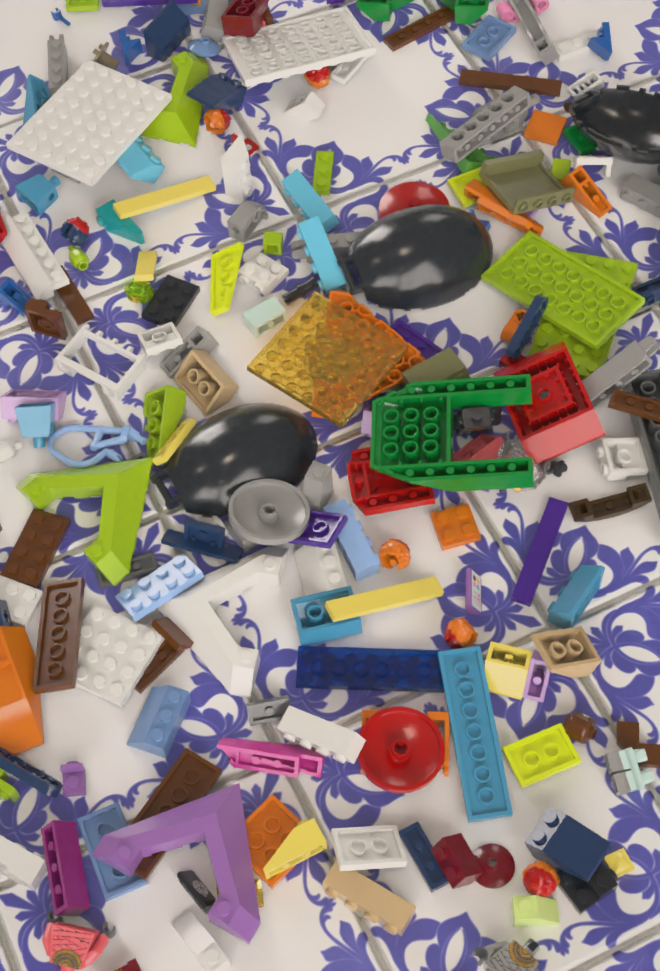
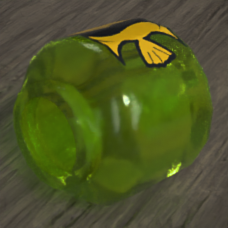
(139, 291)

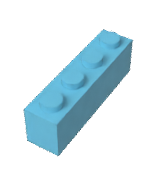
(308, 200)
(321, 254)

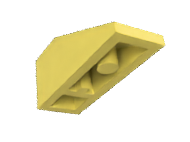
(299, 845)

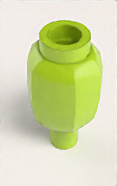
(78, 258)

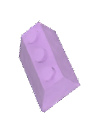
(18, 397)

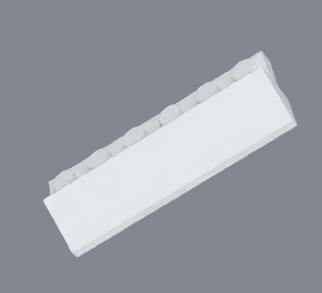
(32, 257)

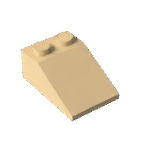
(567, 651)

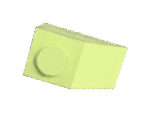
(534, 911)

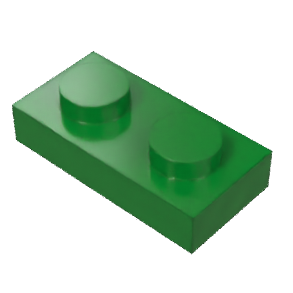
(578, 141)

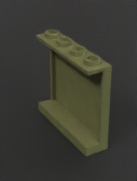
(524, 182)

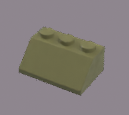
(440, 366)

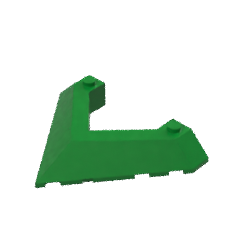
(465, 10)

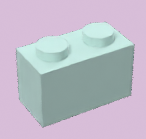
(265, 317)

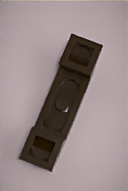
(610, 506)

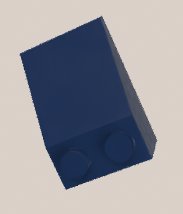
(218, 92)
(567, 844)

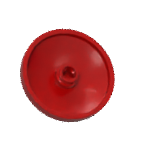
(410, 195)
(401, 750)

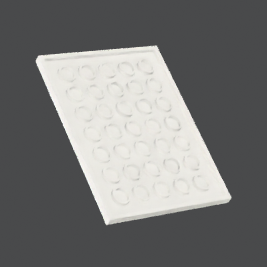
(298, 46)
(89, 122)

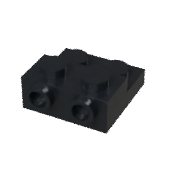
(586, 894)

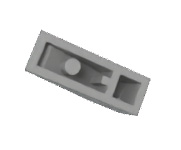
(198, 340)

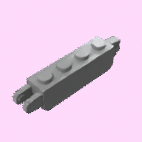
(57, 63)
(339, 242)
(620, 370)

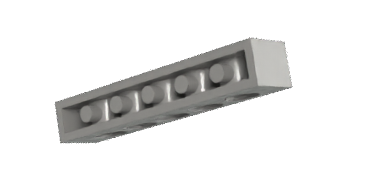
(485, 124)

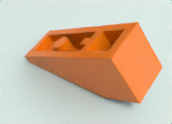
(586, 192)

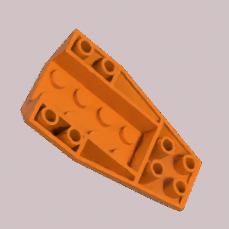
(19, 706)

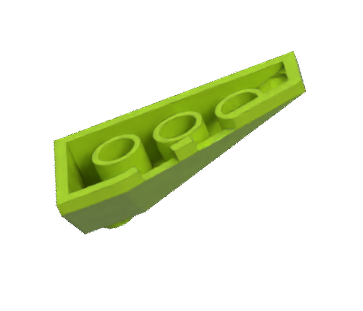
(163, 411)

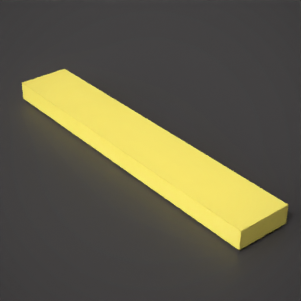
(164, 197)
(383, 599)

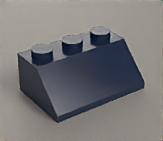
(166, 32)

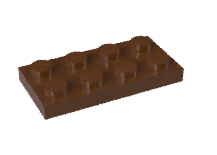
(36, 548)

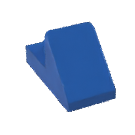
(602, 43)
(130, 48)
(13, 295)

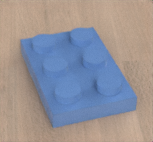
(488, 37)

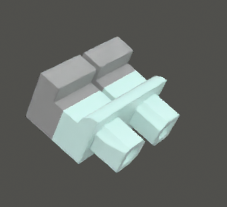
(627, 761)

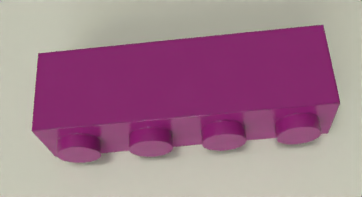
(65, 868)

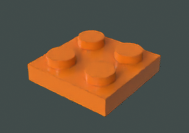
(455, 526)

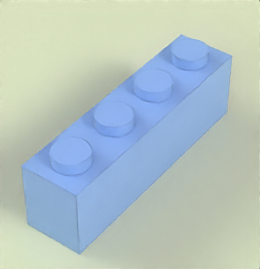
(353, 543)

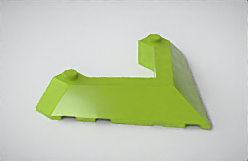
(182, 116)
(123, 501)

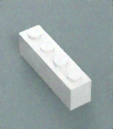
(321, 734)

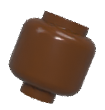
(580, 727)

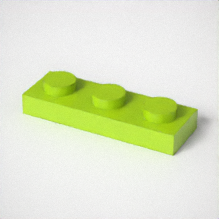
(323, 172)

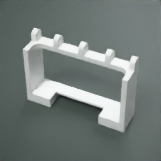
(109, 388)

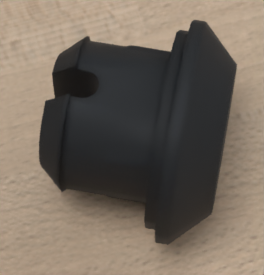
(558, 467)

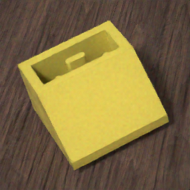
(507, 669)

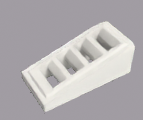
(587, 79)

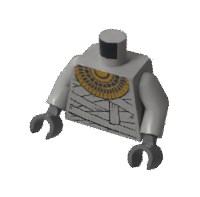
(508, 956)

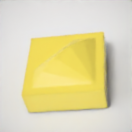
(619, 862)

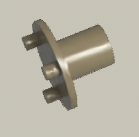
(104, 58)

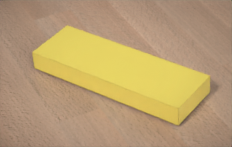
(146, 265)
(174, 441)

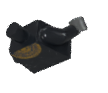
(477, 420)

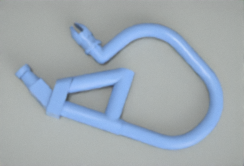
(125, 434)

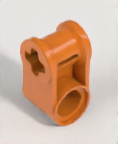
(512, 325)

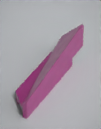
(272, 757)

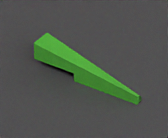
(471, 161)

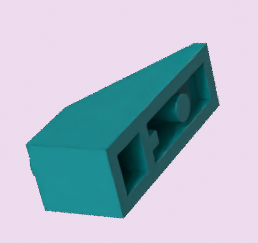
(111, 222)

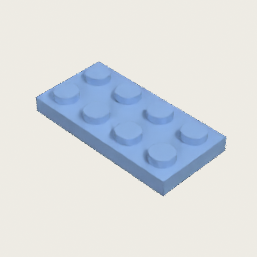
(159, 587)

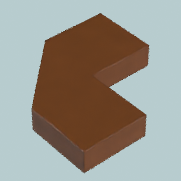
(628, 736)

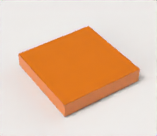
(545, 127)

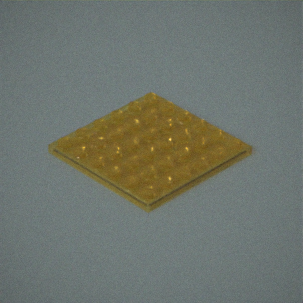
(327, 359)

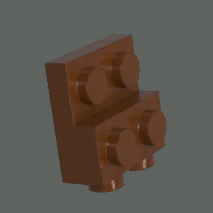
(44, 320)

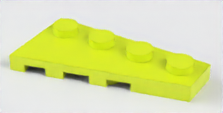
(224, 274)

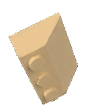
(205, 381)

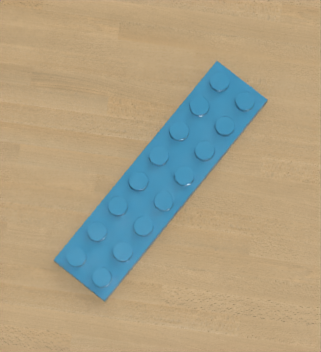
(474, 734)

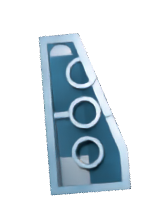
(36, 96)

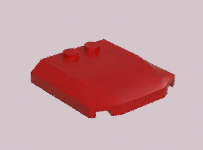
(379, 492)

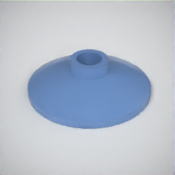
(204, 47)

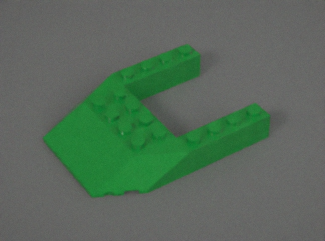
(416, 434)

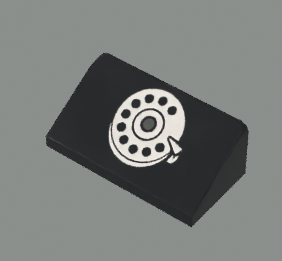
(196, 890)

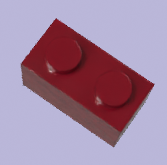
(456, 860)

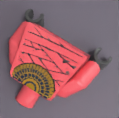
(72, 944)

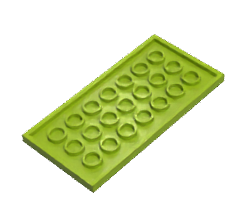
(578, 295)
(583, 356)

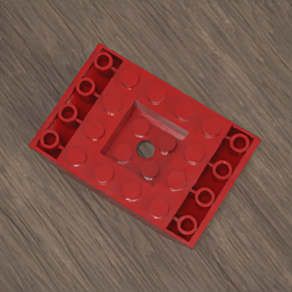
(564, 417)

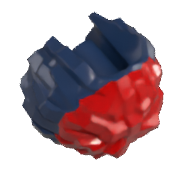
(75, 231)

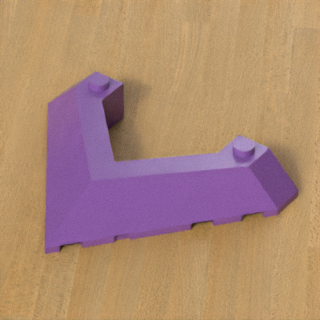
(211, 819)

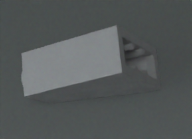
(318, 485)

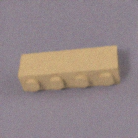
(369, 898)

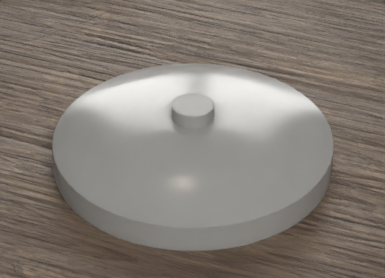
(269, 512)

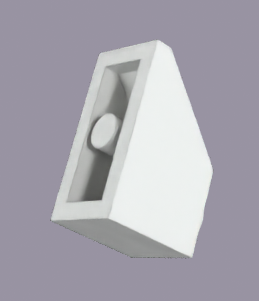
(305, 107)

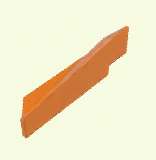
(491, 205)

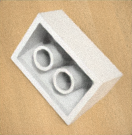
(237, 171)
(319, 569)

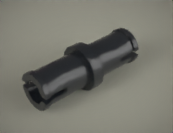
(300, 291)

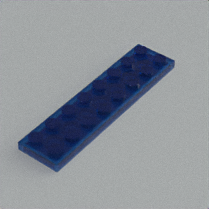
(368, 669)

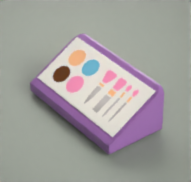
(473, 597)

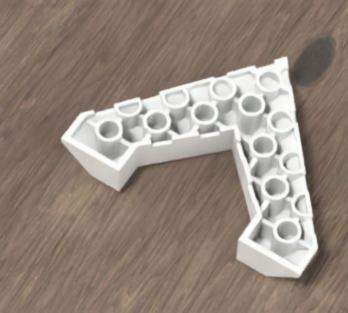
(195, 615)

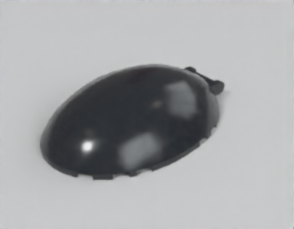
(620, 122)
(419, 257)
(233, 450)

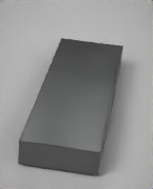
(140, 567)

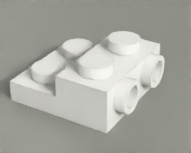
(262, 274)
(159, 339)
(621, 458)

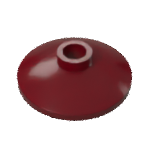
(495, 876)

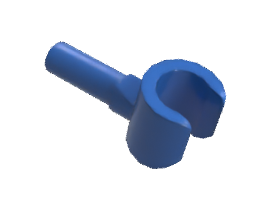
(58, 16)

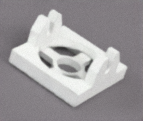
(594, 160)

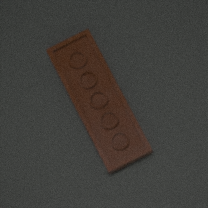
(58, 636)
(185, 782)

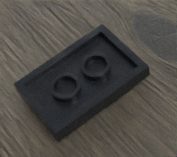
(170, 301)

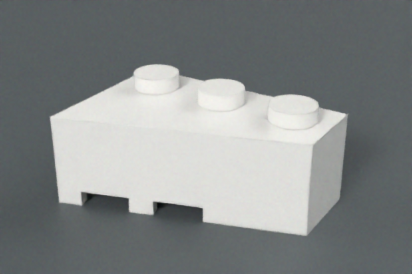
(21, 864)

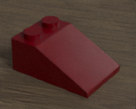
(244, 17)

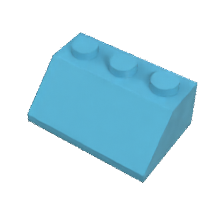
(141, 162)

